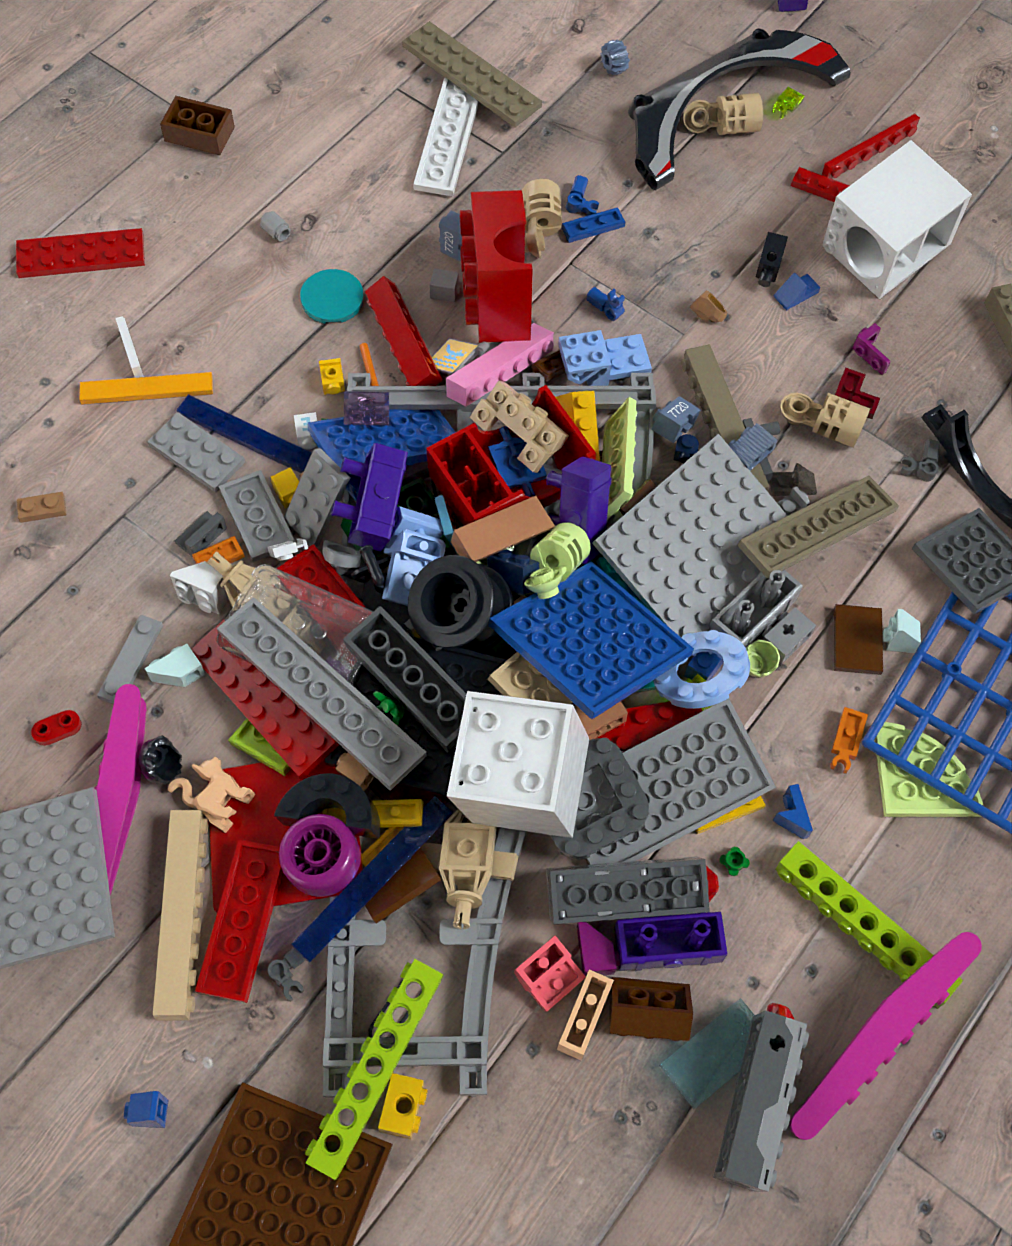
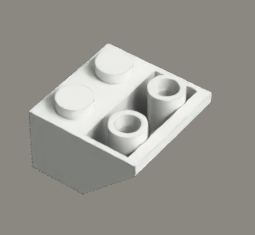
(200, 586)

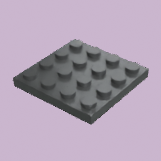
(970, 559)

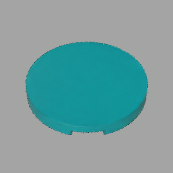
(332, 296)

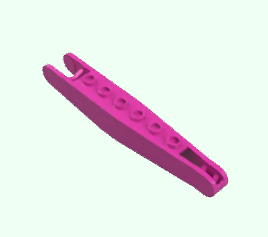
(120, 774)
(883, 1032)

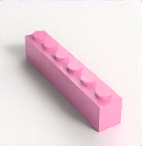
(498, 365)

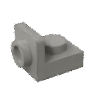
(794, 502)

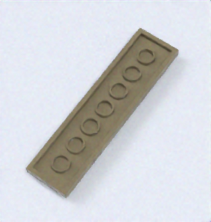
(472, 74)
(817, 526)

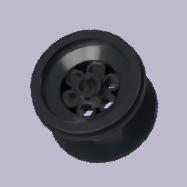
(482, 598)

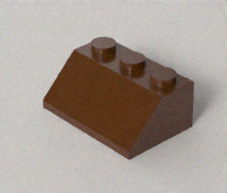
(650, 1009)

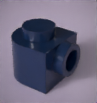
(685, 448)

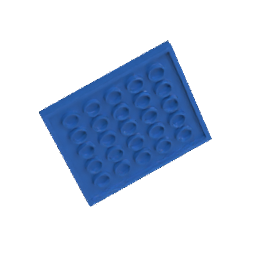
(591, 639)

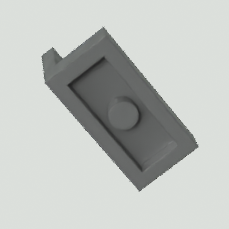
(201, 533)

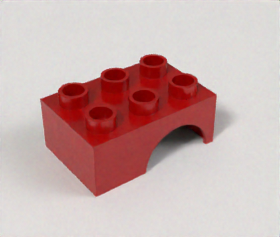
(495, 266)
(472, 483)

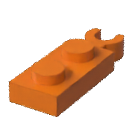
(848, 737)

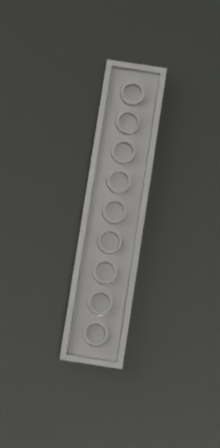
(322, 693)

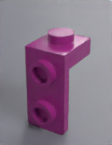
(865, 349)

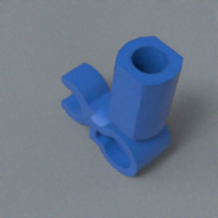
(576, 202)
(608, 303)

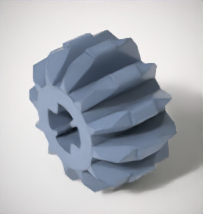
(615, 57)

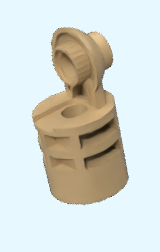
(727, 114)
(542, 213)
(836, 419)

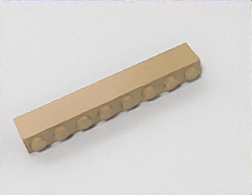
(179, 916)

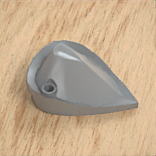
(341, 556)

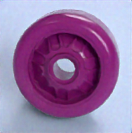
(307, 842)

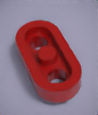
(55, 728)

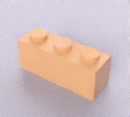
(585, 1015)

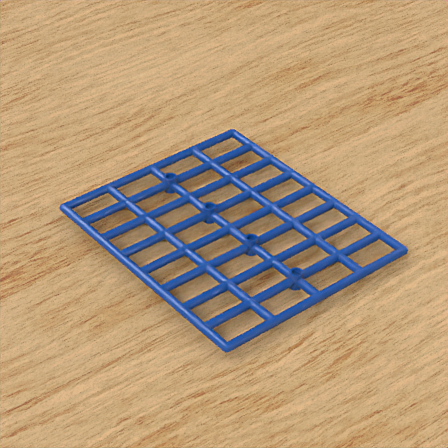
(949, 674)

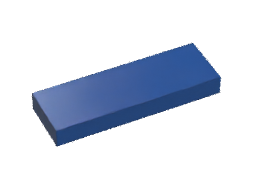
(593, 225)

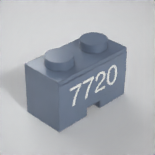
(450, 235)
(674, 418)

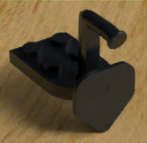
(373, 599)

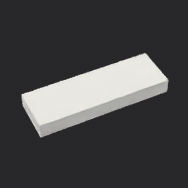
(128, 344)

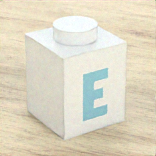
(303, 436)

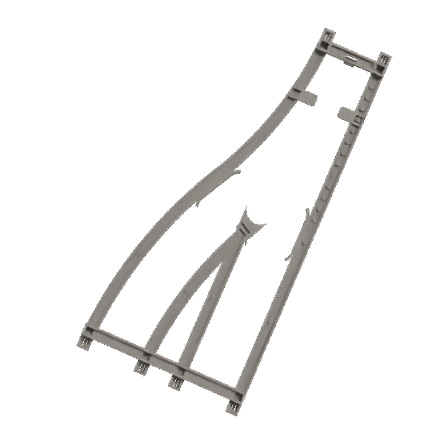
(471, 1047)

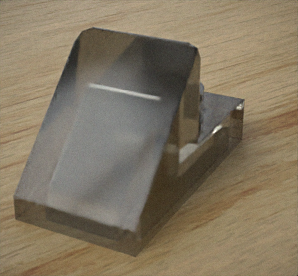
(783, 482)

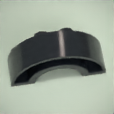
(326, 792)

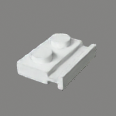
(284, 550)

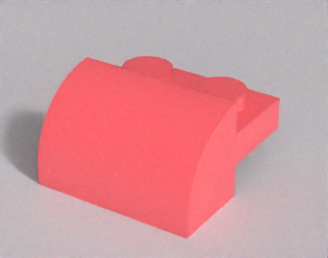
(549, 974)

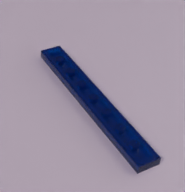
(244, 433)
(369, 881)

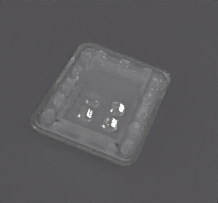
(309, 612)

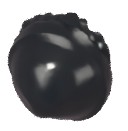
(160, 760)

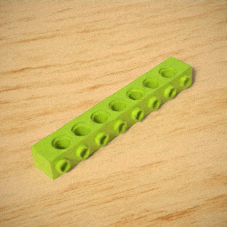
(860, 910)
(332, 1162)

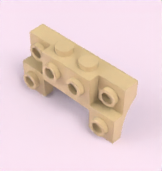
(525, 420)

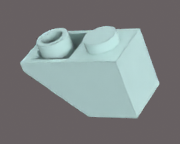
(902, 633)
(176, 668)

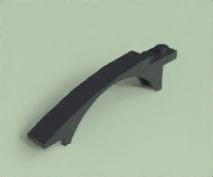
(956, 439)

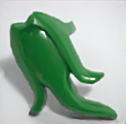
(387, 704)

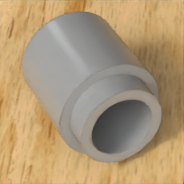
(275, 226)

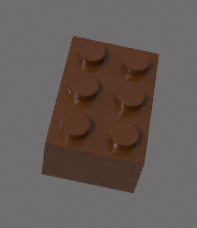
(197, 125)

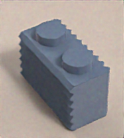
(753, 445)

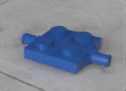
(512, 470)

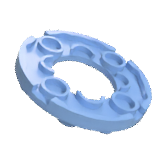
(716, 690)

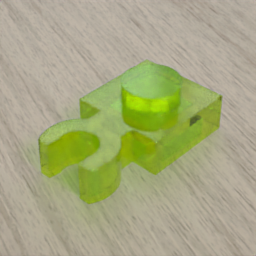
(788, 100)

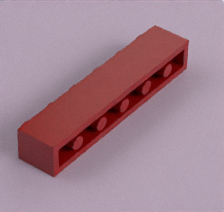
(402, 334)

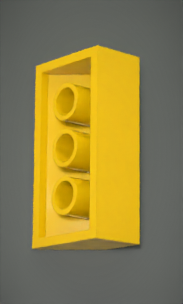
(582, 411)

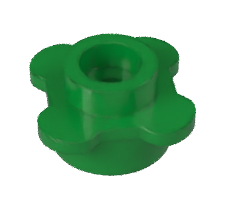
(739, 856)

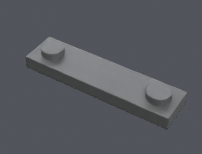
(131, 657)

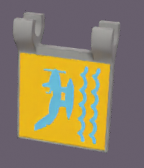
(456, 355)

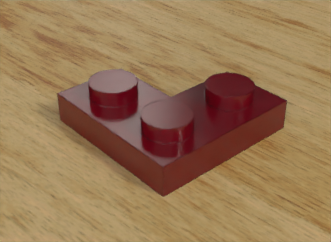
(850, 387)

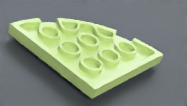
(907, 795)

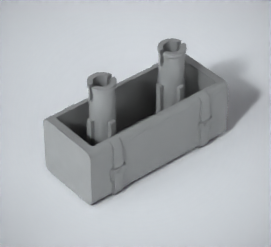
(757, 606)

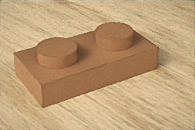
(41, 507)

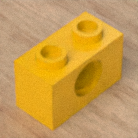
(400, 1089)

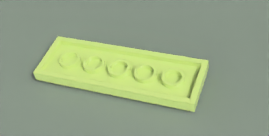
(619, 453)

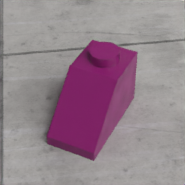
(596, 951)

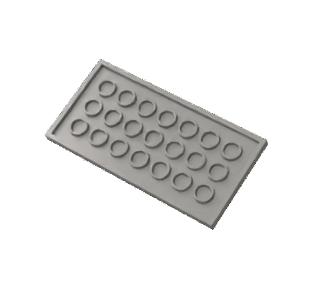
(688, 779)

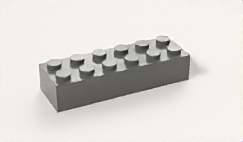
(409, 676)

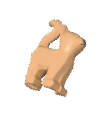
(215, 795)

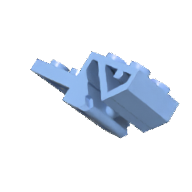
(599, 360)
(412, 546)

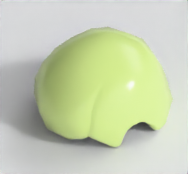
(763, 658)

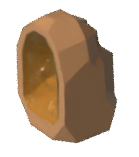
(709, 307)

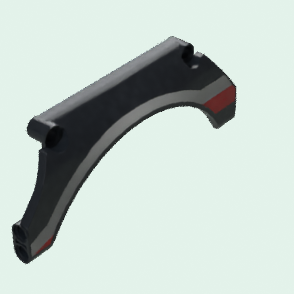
(660, 109)

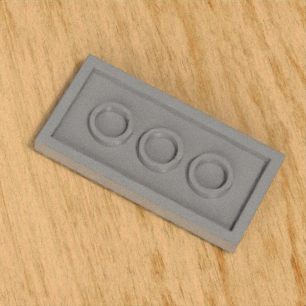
(196, 452)
(314, 497)
(255, 514)

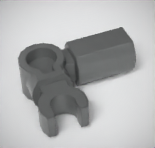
(928, 466)
(280, 972)

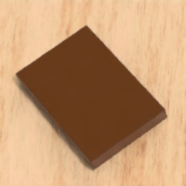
(858, 639)
(406, 884)

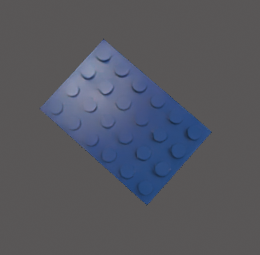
(406, 431)

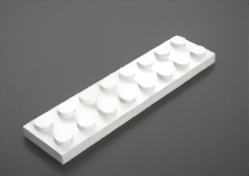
(446, 141)

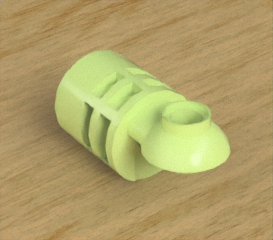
(558, 557)

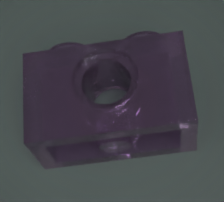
(366, 408)

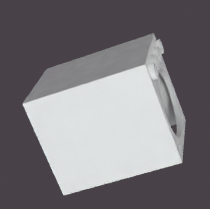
(895, 219)
(519, 764)

